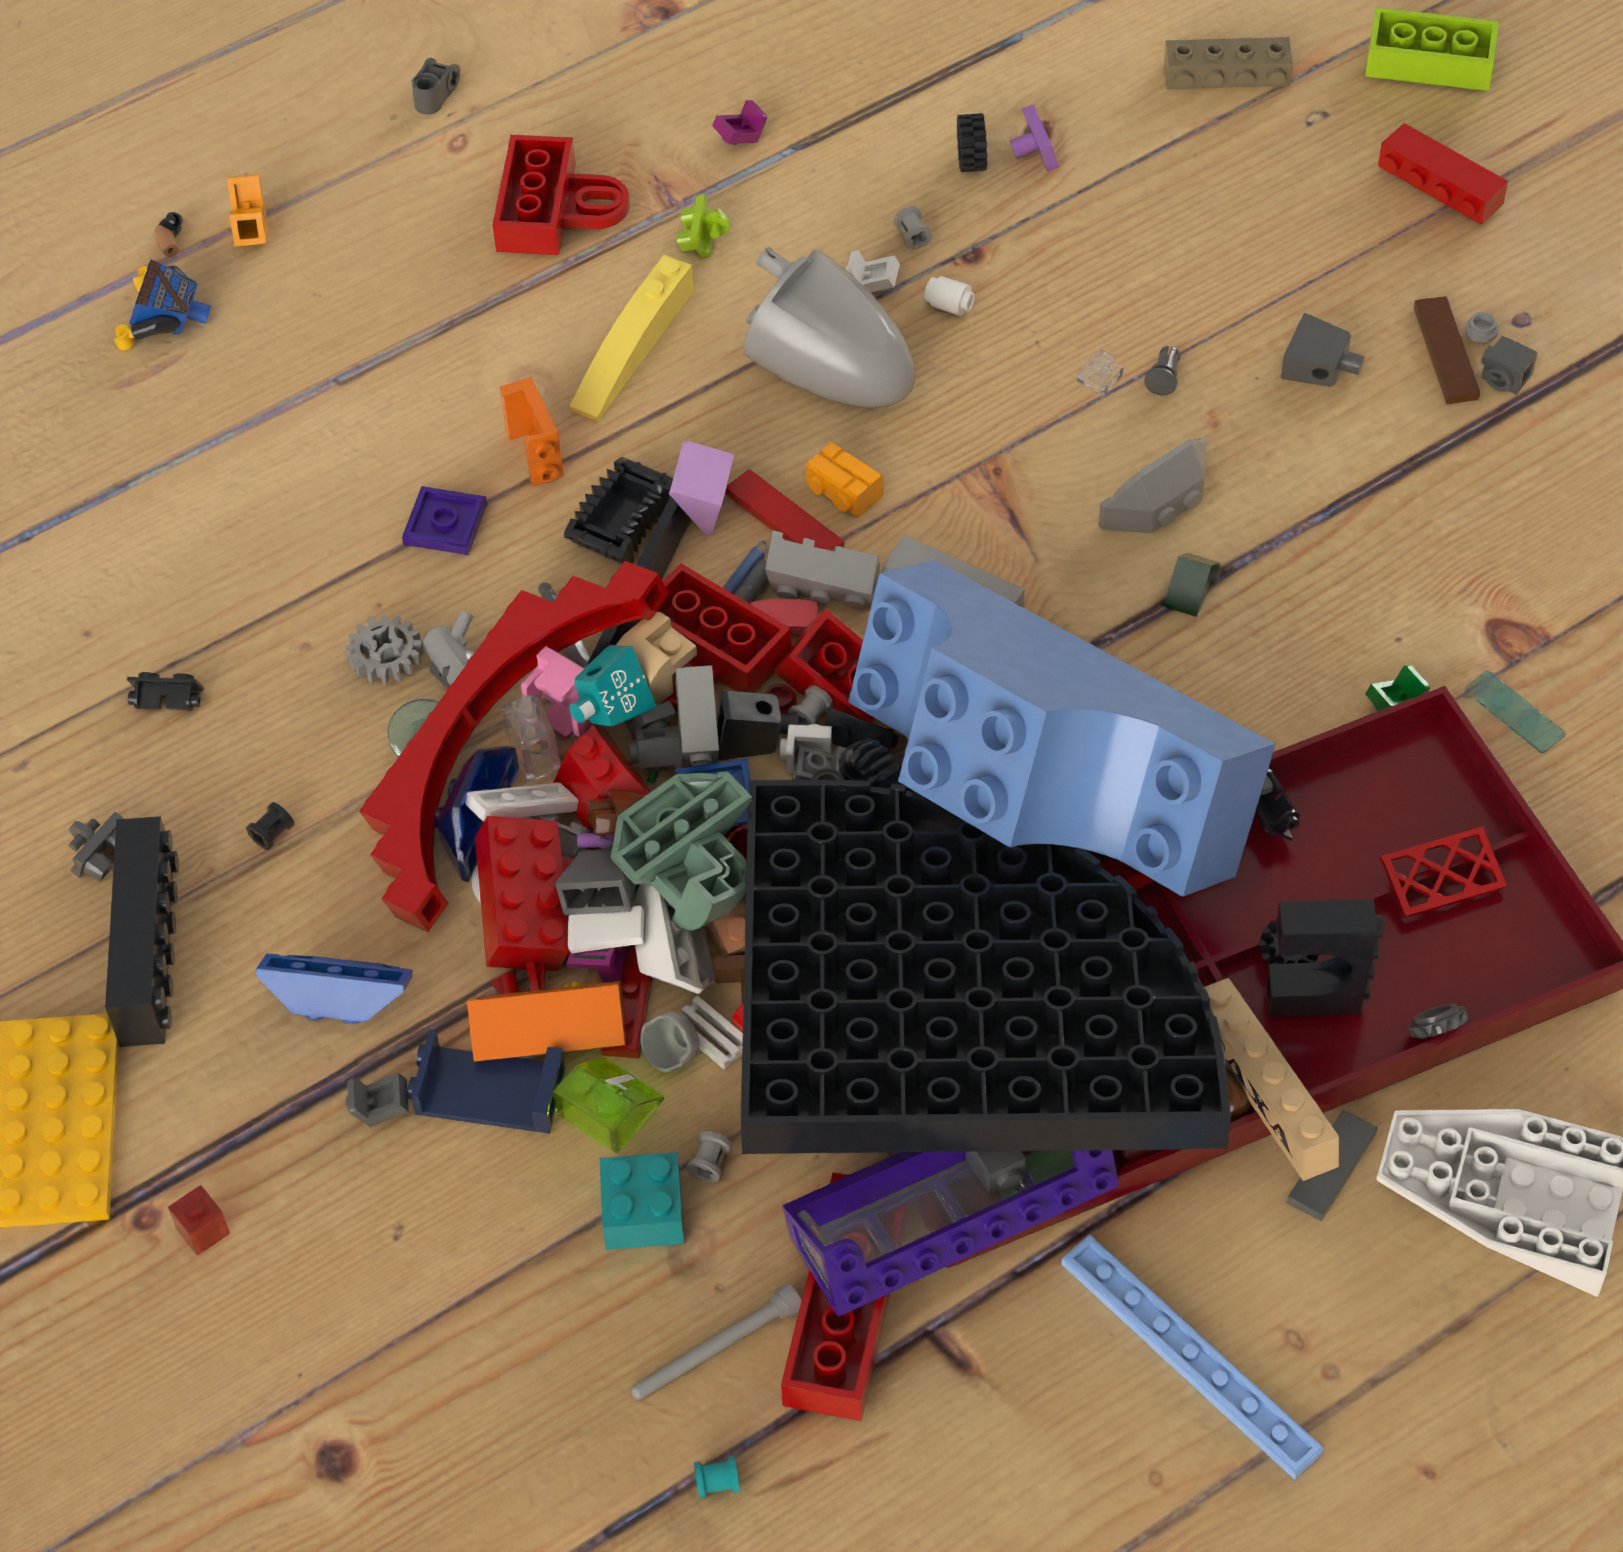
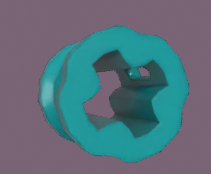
(716, 1477)

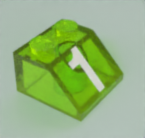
(605, 1102)

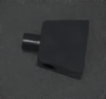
(750, 724)

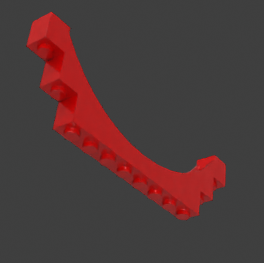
(411, 790)

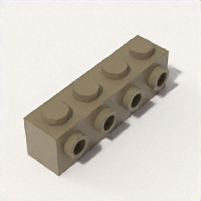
(1228, 63)

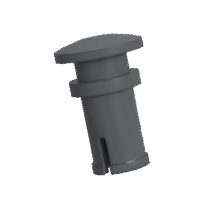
(1162, 376)

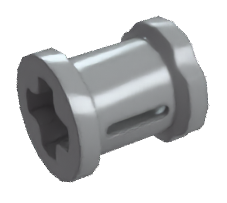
(912, 227)
(812, 705)
(709, 1157)

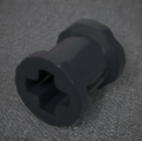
(270, 826)

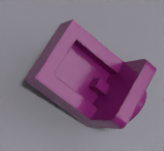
(743, 127)

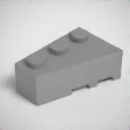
(821, 573)

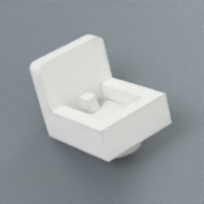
(874, 274)
(809, 736)

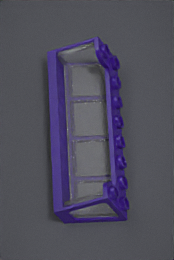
(927, 1213)

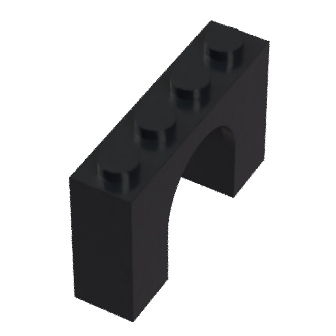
(1324, 928)

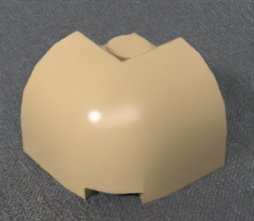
(659, 653)

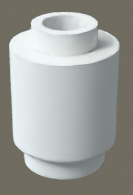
(949, 295)

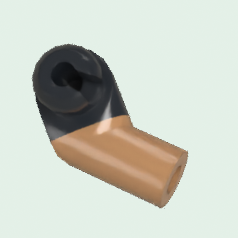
(167, 232)

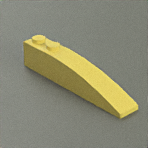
(634, 335)

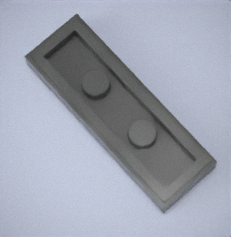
(1319, 1192)

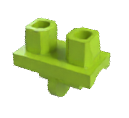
(701, 227)

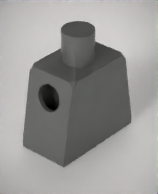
(1319, 353)
(595, 885)

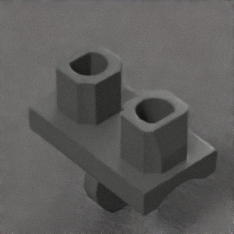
(89, 857)

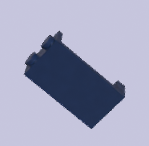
(486, 1092)

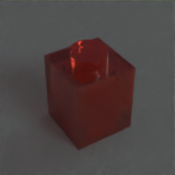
(199, 1220)

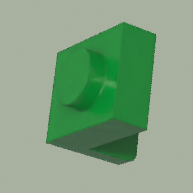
(1404, 687)

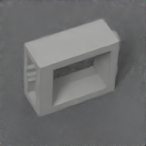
(697, 715)

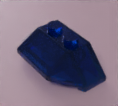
(456, 821)

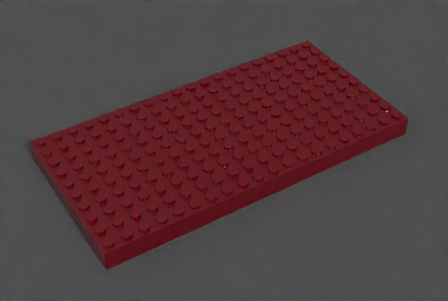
(1502, 955)

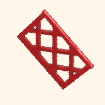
(1435, 899)

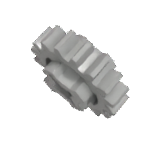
(384, 649)

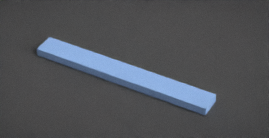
(1193, 1357)

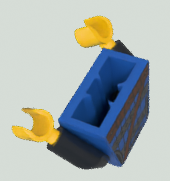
(161, 305)

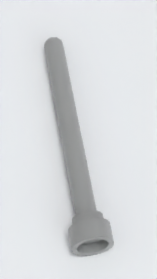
(784, 1303)

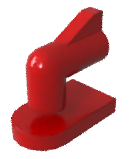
(508, 982)

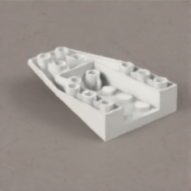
(1513, 1184)

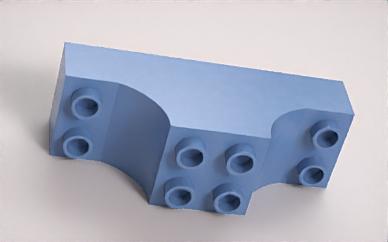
(1053, 734)

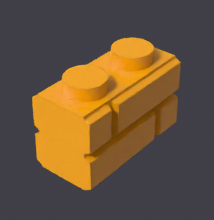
(844, 480)

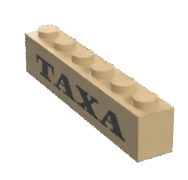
(1273, 1085)

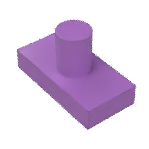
(1035, 140)

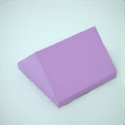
(701, 483)

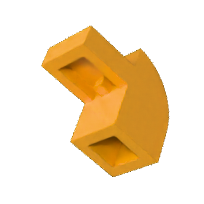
(247, 210)

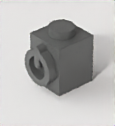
(1508, 365)

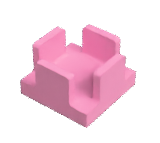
(555, 681)

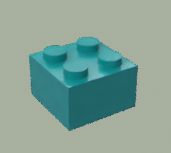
(641, 1201)

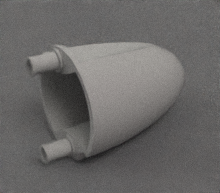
(828, 334)

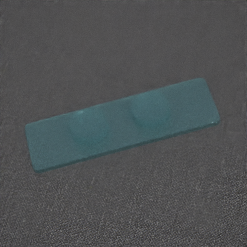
(1515, 711)

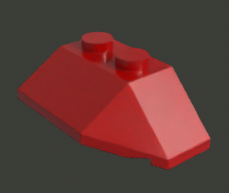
(595, 766)

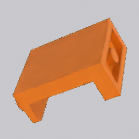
(525, 415)

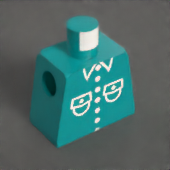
(612, 688)

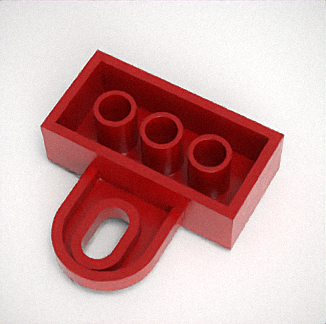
(544, 196)
(727, 631)
(519, 894)

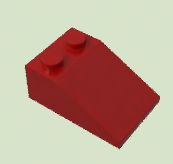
(825, 658)

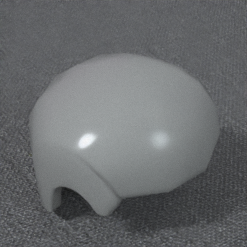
(669, 1041)

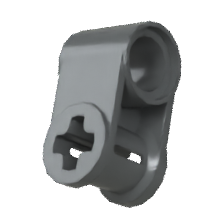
(434, 85)

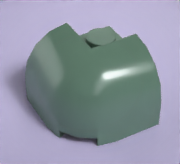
(706, 883)

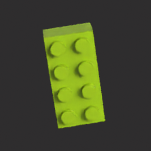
(1432, 49)

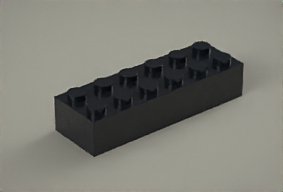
(141, 932)

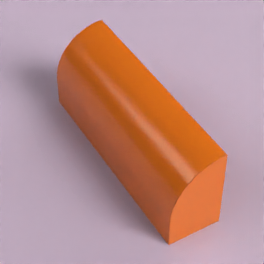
(546, 1018)

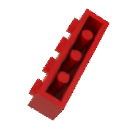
(1442, 173)

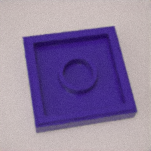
(444, 520)

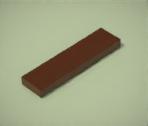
(1446, 350)

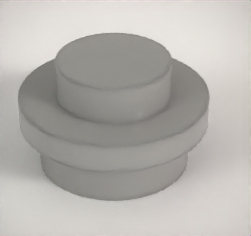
(1482, 327)

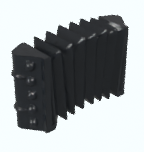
(620, 510)

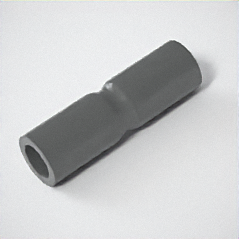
(753, 583)

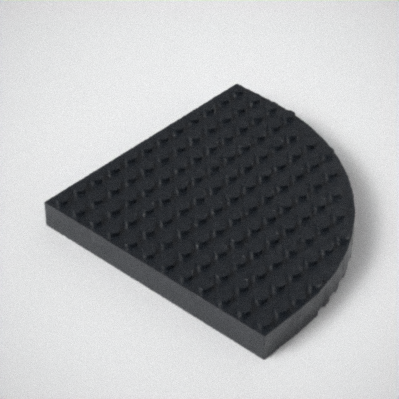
(958, 990)

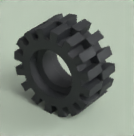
(971, 142)

